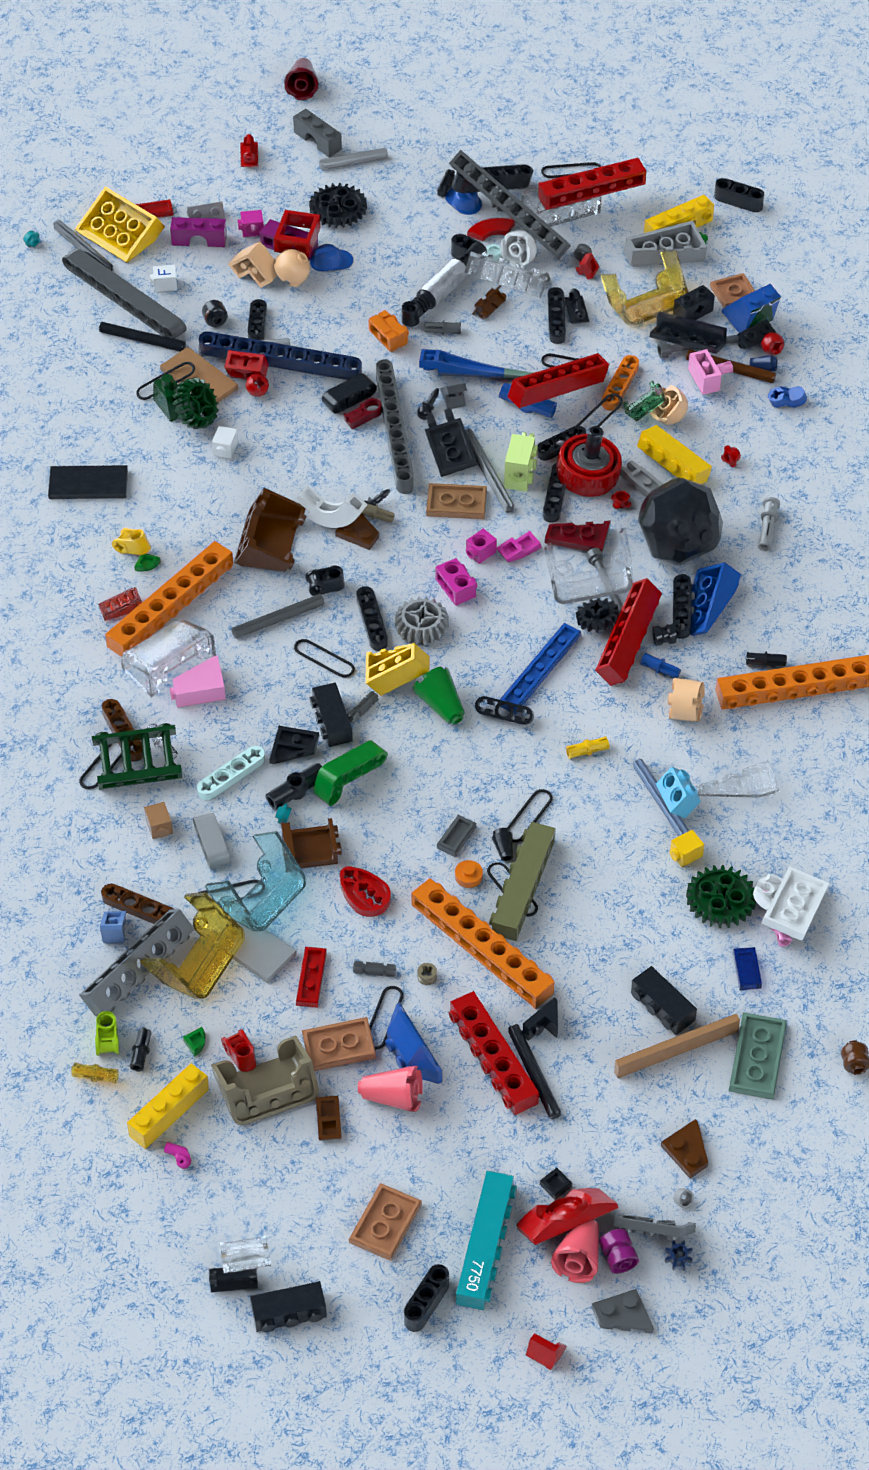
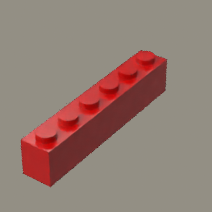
(558, 380)
(628, 632)

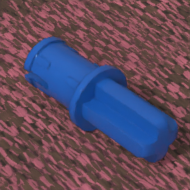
(660, 665)

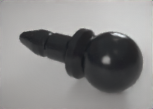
(427, 407)
(378, 498)

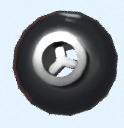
(213, 312)

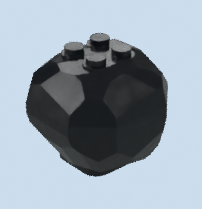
(680, 521)

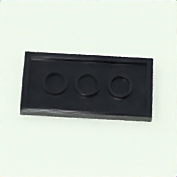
(88, 482)

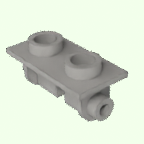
(209, 210)

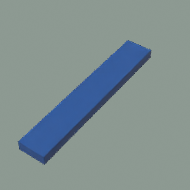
(541, 666)

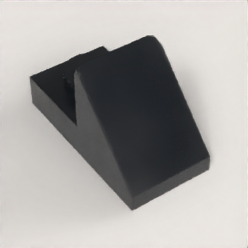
(454, 395)
(544, 1018)

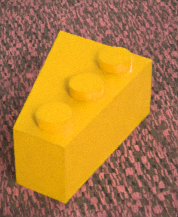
(395, 667)

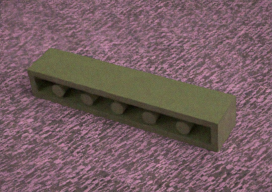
(523, 881)

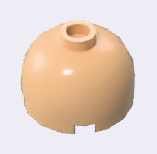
(292, 266)
(673, 408)

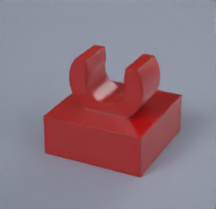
(588, 266)

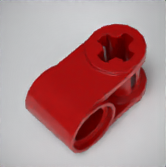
(240, 1051)

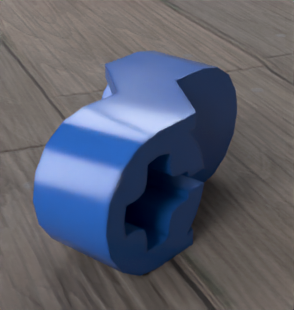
(785, 396)

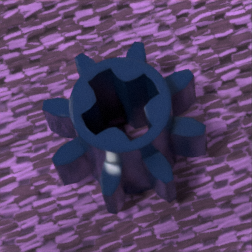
(674, 1250)

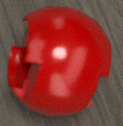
(772, 343)
(261, 381)

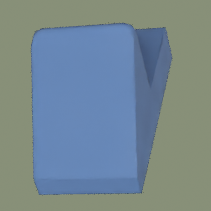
(113, 926)

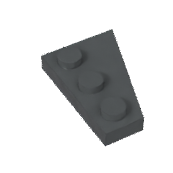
(651, 1229)

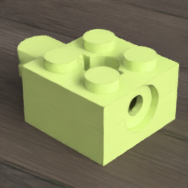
(520, 462)

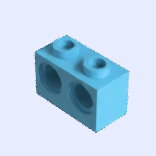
(678, 792)

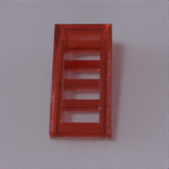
(130, 597)

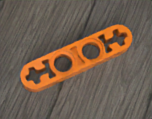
(623, 383)

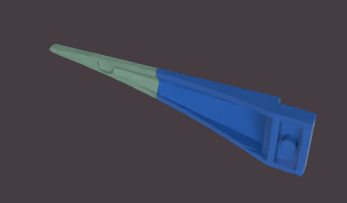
(454, 365)

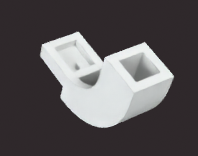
(329, 513)

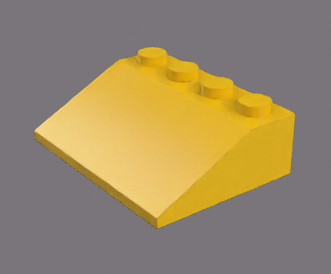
(119, 225)

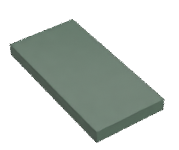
(758, 1056)

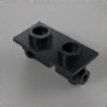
(576, 307)
(754, 334)
(232, 1281)

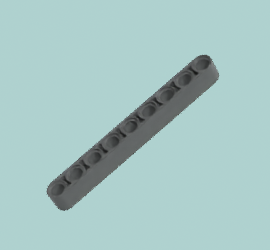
(124, 294)
(394, 426)

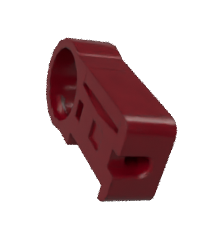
(362, 415)

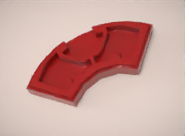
(491, 227)

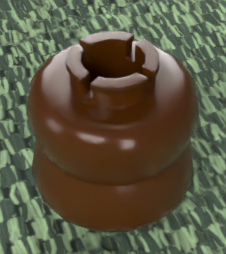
(855, 1057)

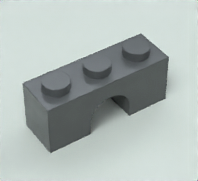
(309, 125)

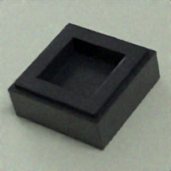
(555, 1183)

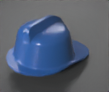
(464, 202)
(329, 257)

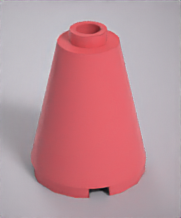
(394, 1088)
(578, 1253)

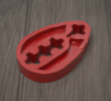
(364, 880)

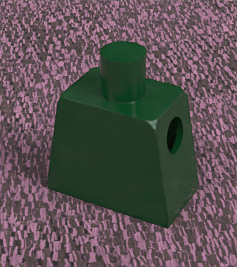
(162, 395)

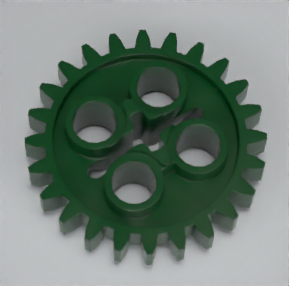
(706, 896)

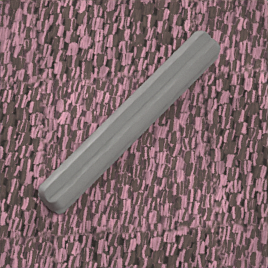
(353, 158)

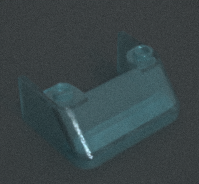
(279, 886)

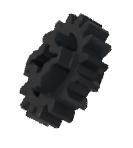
(597, 615)

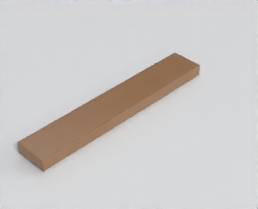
(676, 1045)

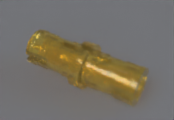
(95, 1073)

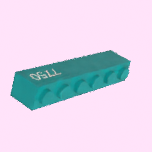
(485, 1240)

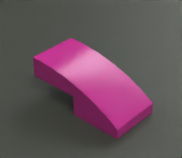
(519, 548)

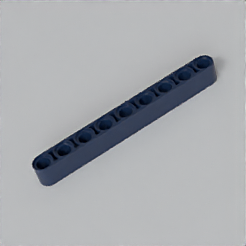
(289, 355)

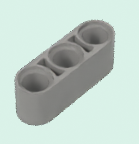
(211, 840)

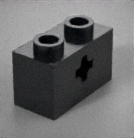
(694, 303)

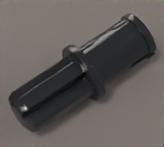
(766, 659)
(140, 1049)

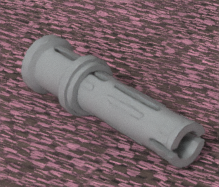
(769, 517)

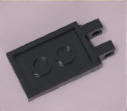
(449, 444)

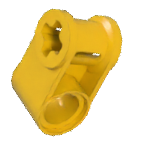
(132, 542)

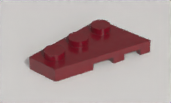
(578, 536)

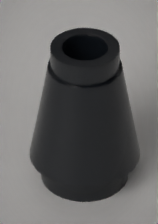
(503, 842)

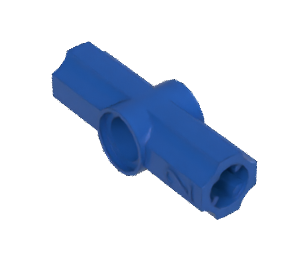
(544, 407)

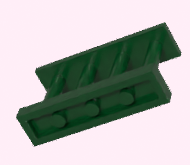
(130, 776)

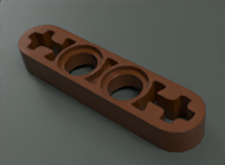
(120, 715)
(135, 909)

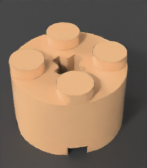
(686, 699)

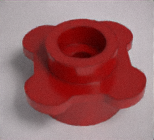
(731, 455)
(621, 500)

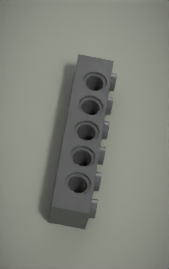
(95, 994)

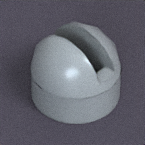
(684, 1203)

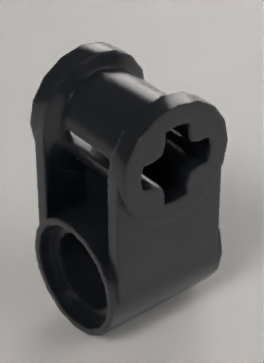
(327, 580)

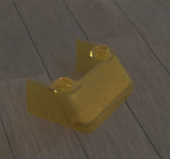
(645, 307)
(210, 955)

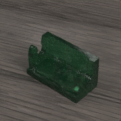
(645, 403)

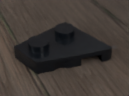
(293, 744)

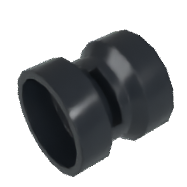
(664, 634)

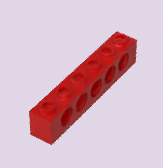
(592, 183)
(470, 1007)

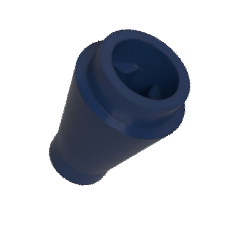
(766, 362)

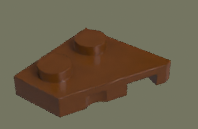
(359, 532)
(687, 1149)

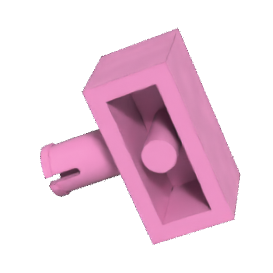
(707, 373)

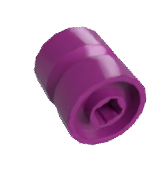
(619, 1250)

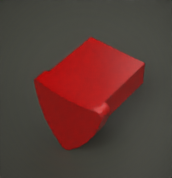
(545, 1351)

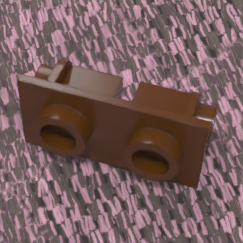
(493, 297)

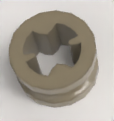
(427, 967)

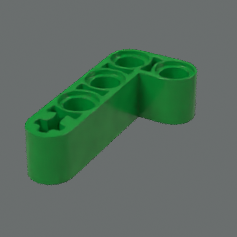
(347, 768)

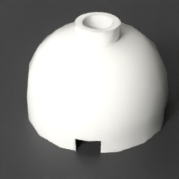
(518, 247)

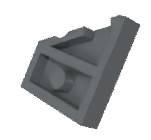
(622, 1312)

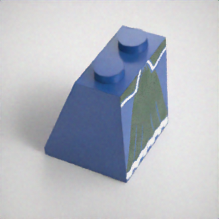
(753, 308)

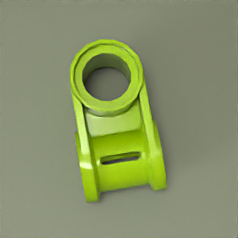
(106, 1037)

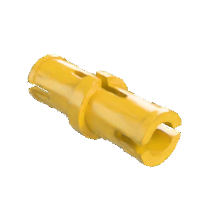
(587, 747)

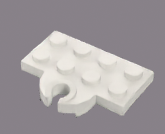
(790, 901)

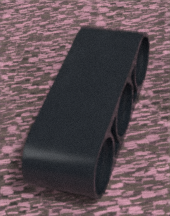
(739, 195)
(349, 393)
(422, 1307)

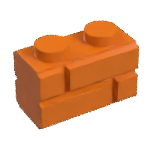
(388, 330)

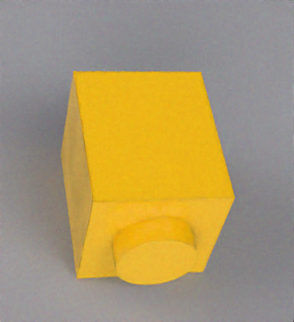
(686, 848)

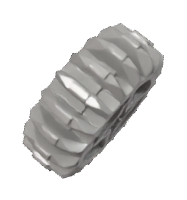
(421, 620)

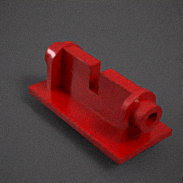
(249, 152)

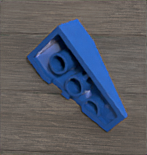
(712, 591)

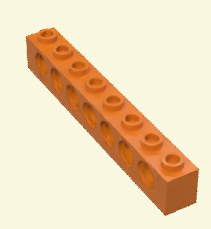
(170, 598)
(793, 682)
(533, 992)

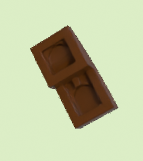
(328, 1118)

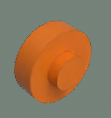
(468, 874)

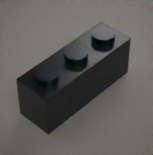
(331, 714)
(663, 1000)
(288, 1307)

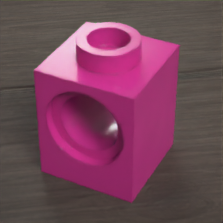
(251, 223)
(481, 546)

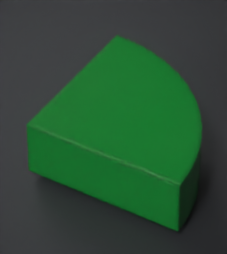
(147, 562)
(195, 1041)

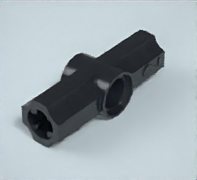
(294, 787)

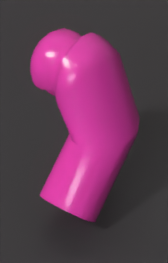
(181, 1154)

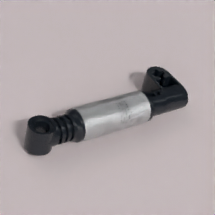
(444, 281)

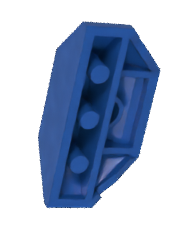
(410, 1047)

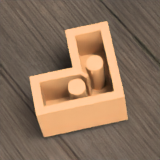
(256, 262)

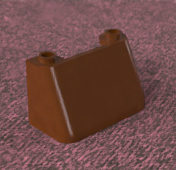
(270, 532)

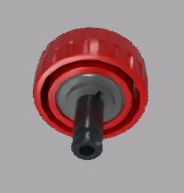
(589, 464)

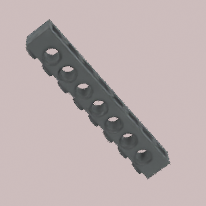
(509, 204)

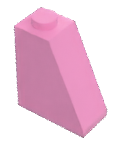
(199, 684)

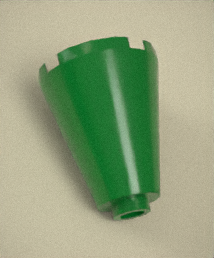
(440, 694)

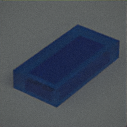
(747, 968)

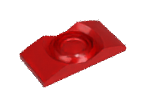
(565, 1214)

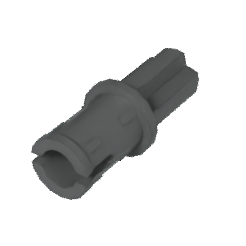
(443, 327)

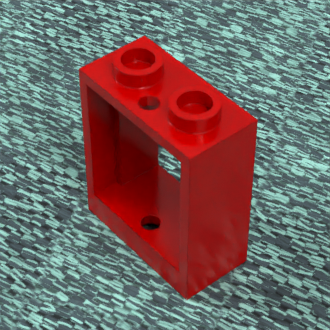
(298, 219)

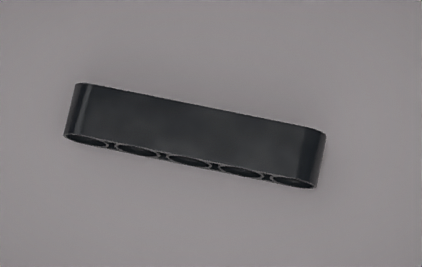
(509, 176)

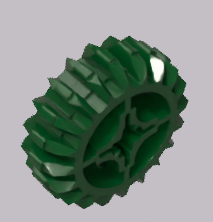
(192, 405)

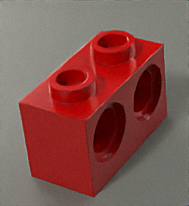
(244, 364)

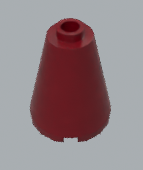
(301, 80)

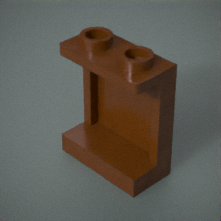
(313, 845)

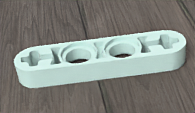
(229, 771)

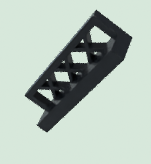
(688, 332)

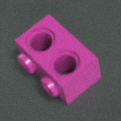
(456, 581)

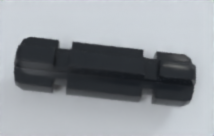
(445, 182)

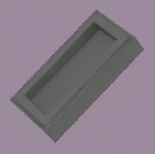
(456, 835)

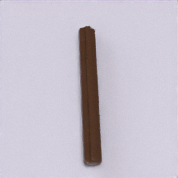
(743, 369)

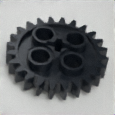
(338, 205)

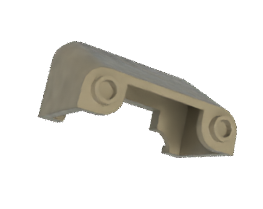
(270, 1085)

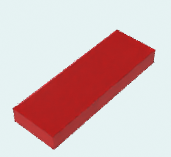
(311, 977)

